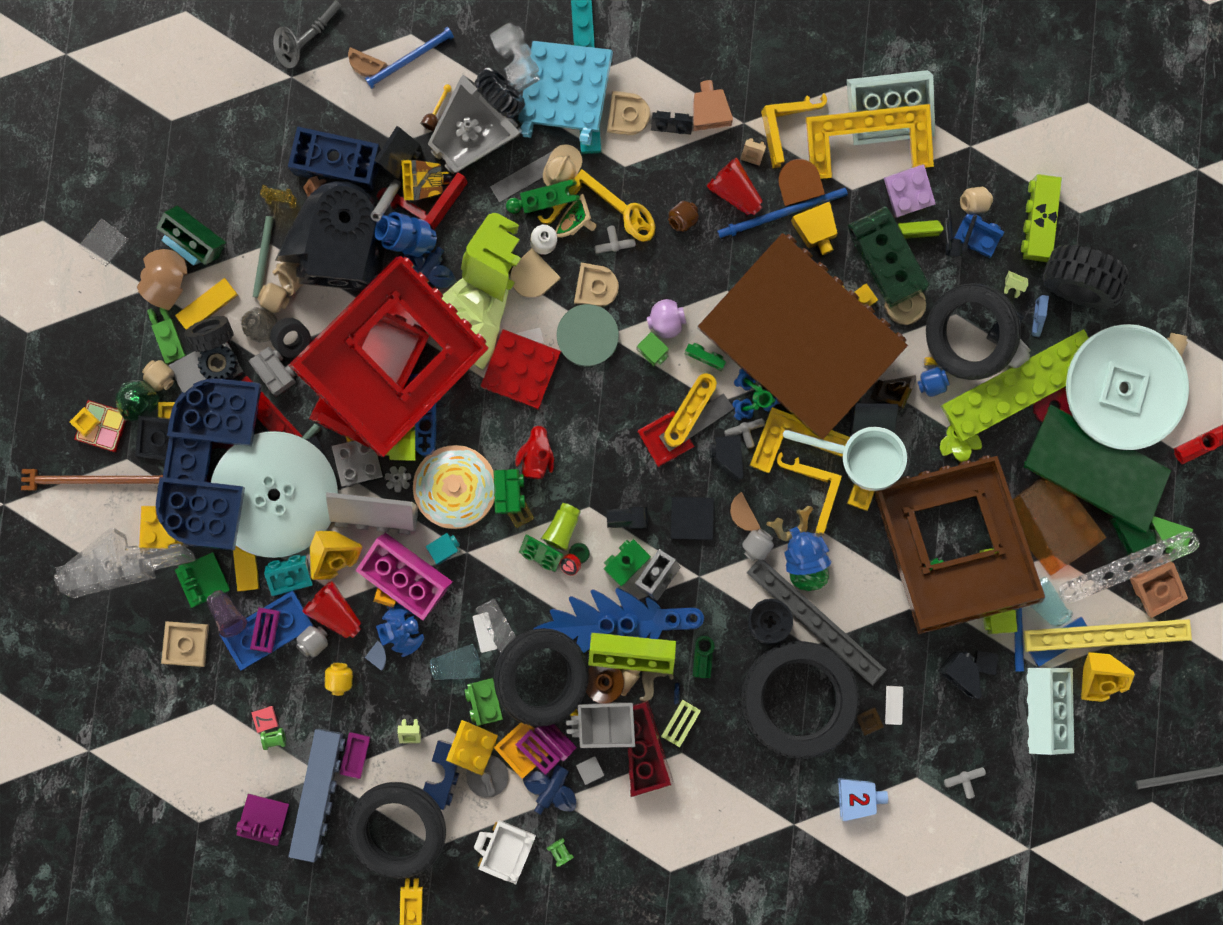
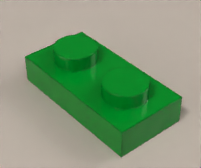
(697, 352)

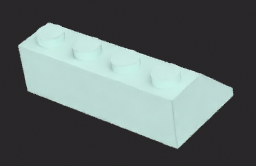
(1050, 711)

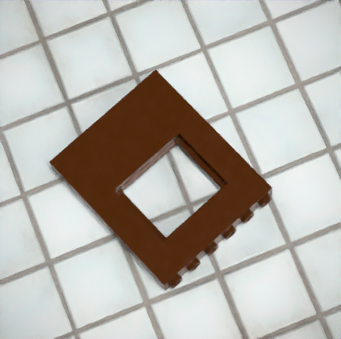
(971, 584)

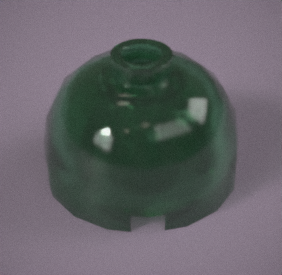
(135, 399)

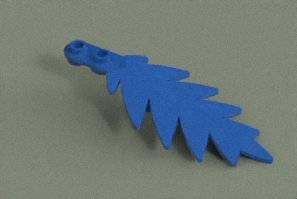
(611, 619)

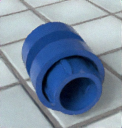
(405, 234)

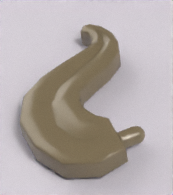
(647, 679)

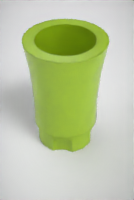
(562, 527)

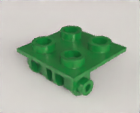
(539, 552)
(201, 579)

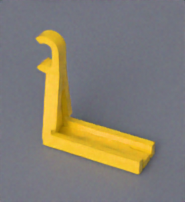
(769, 117)
(583, 177)
(822, 476)

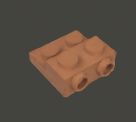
(1159, 589)

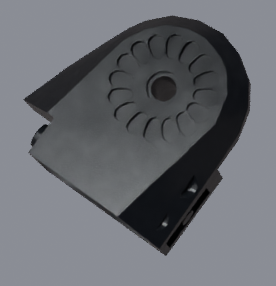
(334, 238)

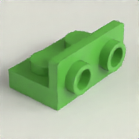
(484, 702)

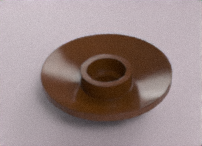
(598, 690)

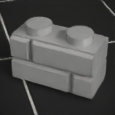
(272, 371)

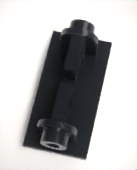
(679, 124)

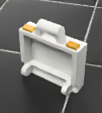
(505, 851)

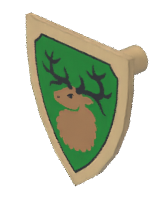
(574, 218)

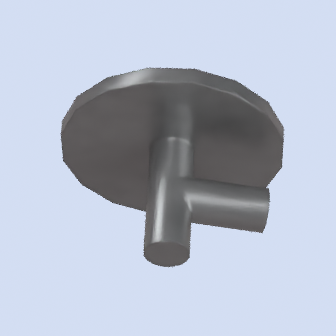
(492, 781)

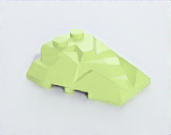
(480, 311)

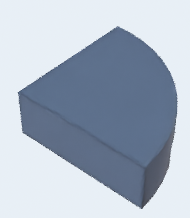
(377, 655)

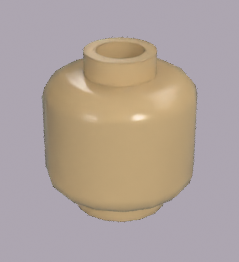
(976, 200)
(273, 297)
(158, 375)

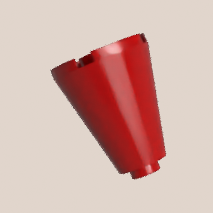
(736, 188)
(333, 611)

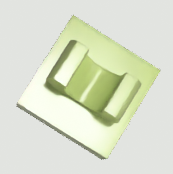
(1015, 281)
(409, 734)

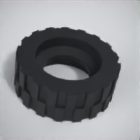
(208, 333)

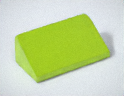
(920, 229)

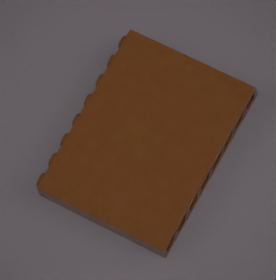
(803, 335)

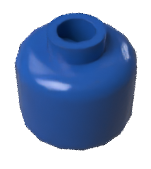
(933, 382)

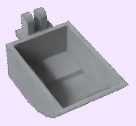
(603, 725)

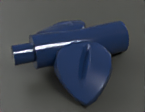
(430, 267)
(551, 790)

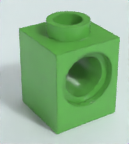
(653, 349)

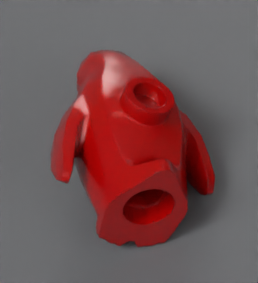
(535, 454)

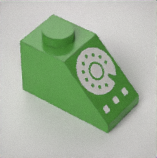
(1165, 529)

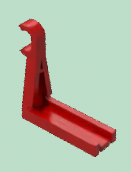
(439, 209)

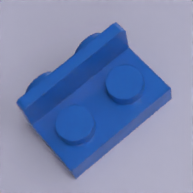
(983, 237)

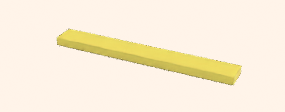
(1107, 635)

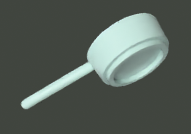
(870, 457)

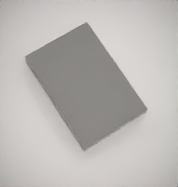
(187, 371)

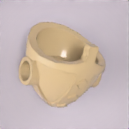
(287, 276)

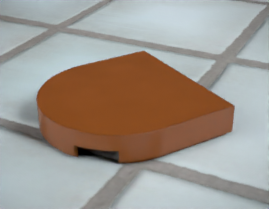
(799, 181)

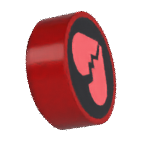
(570, 564)

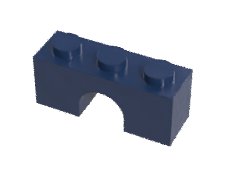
(441, 791)

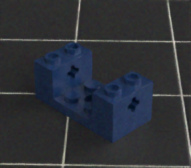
(354, 164)

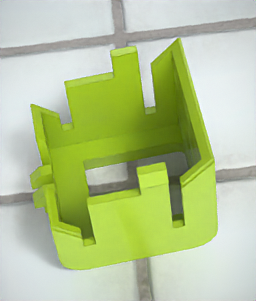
(490, 256)

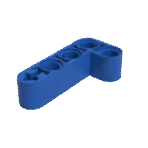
(420, 441)

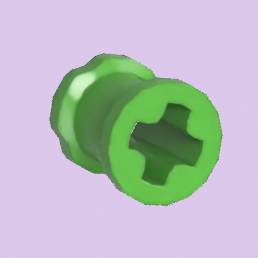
(273, 739)
(560, 852)

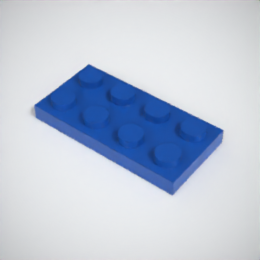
(290, 626)

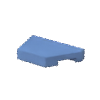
(1039, 315)

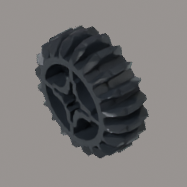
(499, 93)

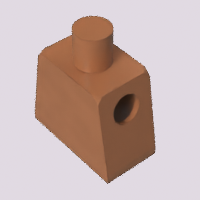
(710, 108)

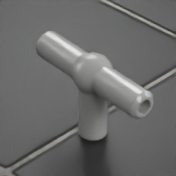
(614, 244)
(744, 429)
(964, 778)

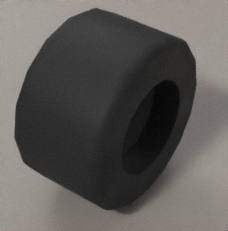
(279, 331)

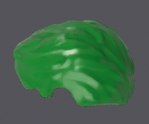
(812, 581)

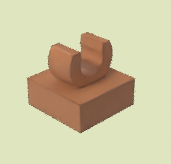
(312, 184)

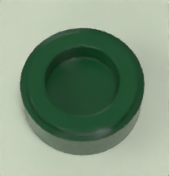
(581, 551)

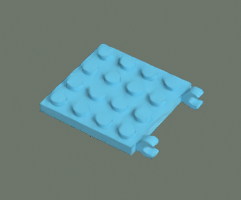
(568, 89)

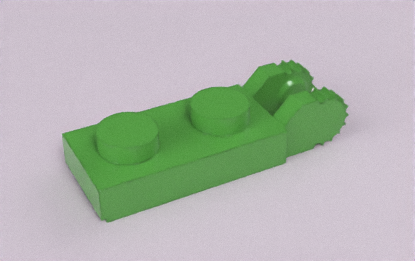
(167, 337)

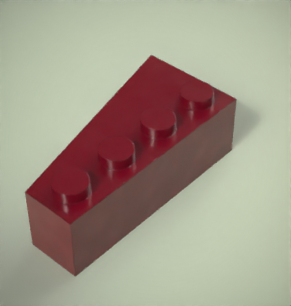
(647, 759)

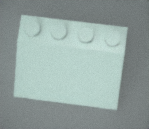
(890, 92)

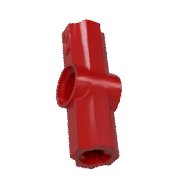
(1196, 448)

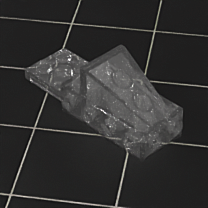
(113, 564)

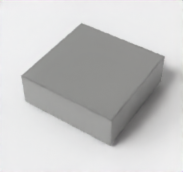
(590, 770)

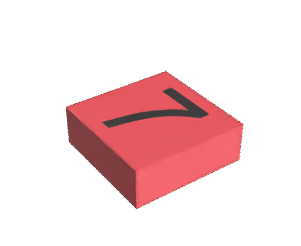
(265, 719)

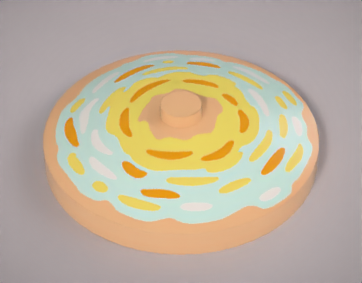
(454, 487)

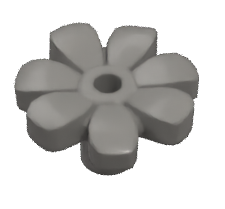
(468, 129)
(402, 480)

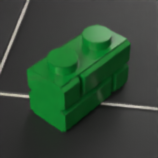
(507, 491)

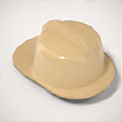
(562, 165)

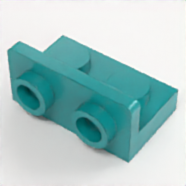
(288, 575)

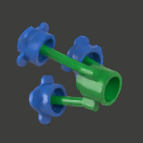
(761, 398)

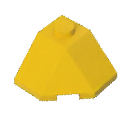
(331, 553)
(1104, 676)

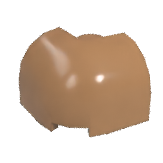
(162, 278)

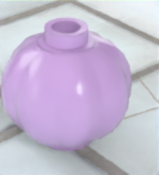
(666, 318)

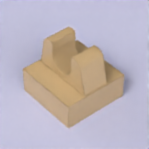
(753, 152)

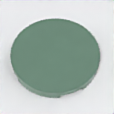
(587, 335)

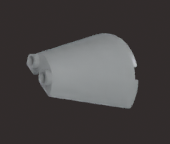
(469, 103)

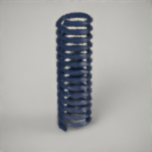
(676, 693)

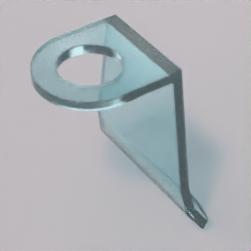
(1052, 607)
(457, 664)

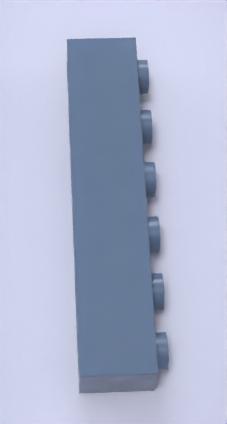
(316, 795)

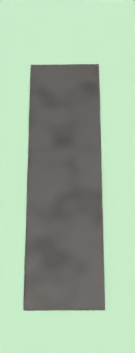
(520, 179)
(710, 413)

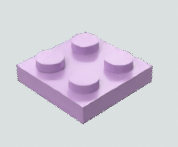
(909, 190)

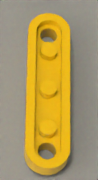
(690, 410)

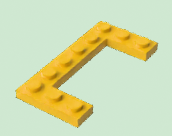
(914, 117)
(771, 439)

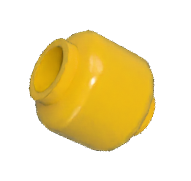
(338, 678)

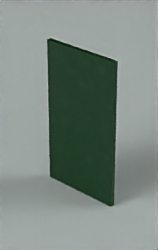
(1106, 477)

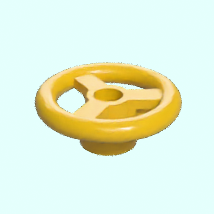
(637, 223)

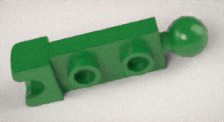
(543, 198)

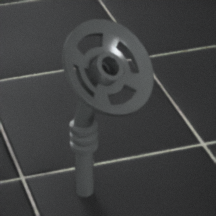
(292, 45)

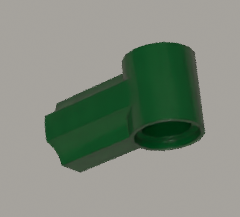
(703, 659)

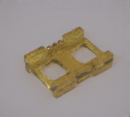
(278, 195)

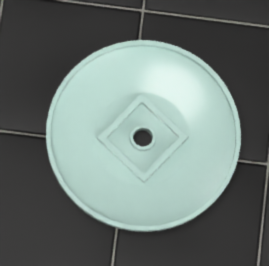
(1154, 380)
(300, 476)

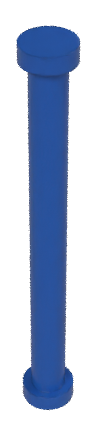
(409, 57)

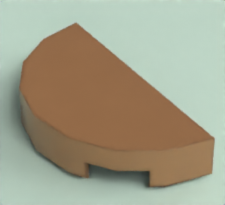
(365, 64)
(742, 514)

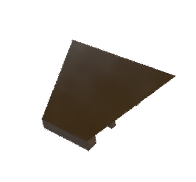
(893, 391)

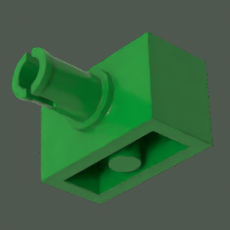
(626, 562)

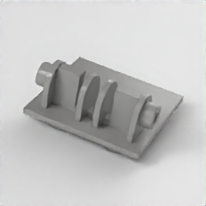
(356, 463)

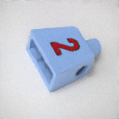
(859, 798)

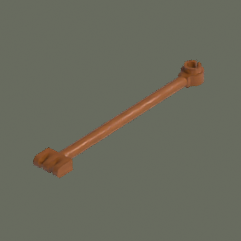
(34, 479)

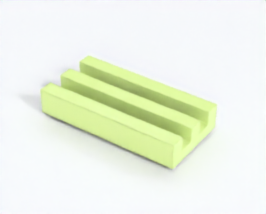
(672, 739)

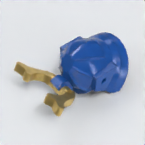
(805, 550)

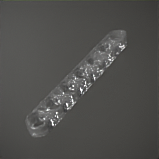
(1139, 567)

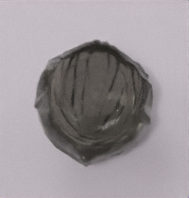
(258, 324)

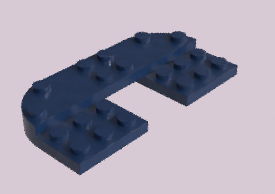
(185, 503)

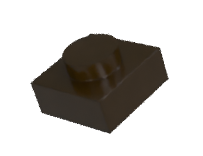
(869, 721)

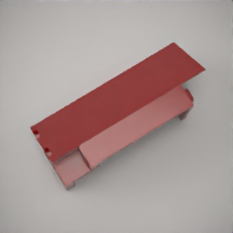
(395, 346)

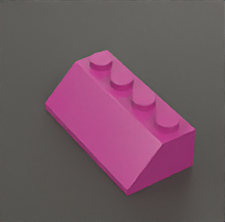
(403, 576)

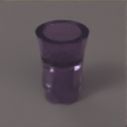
(226, 615)

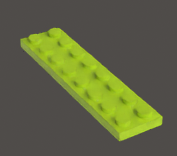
(1012, 389)

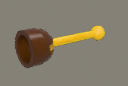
(430, 120)

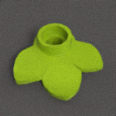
(960, 450)

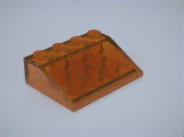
(1055, 525)

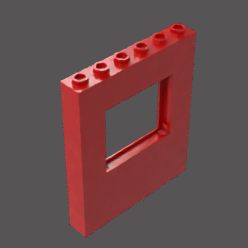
(358, 386)

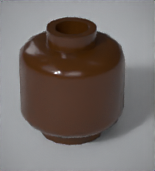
(683, 216)

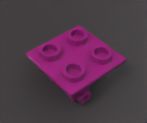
(262, 819)

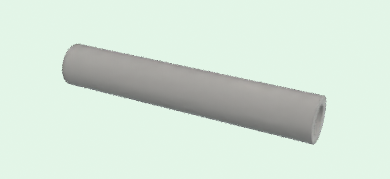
(386, 199)

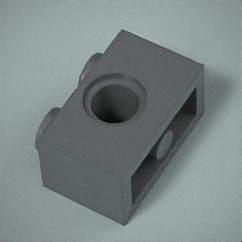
(657, 575)

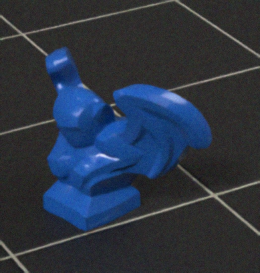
(398, 630)

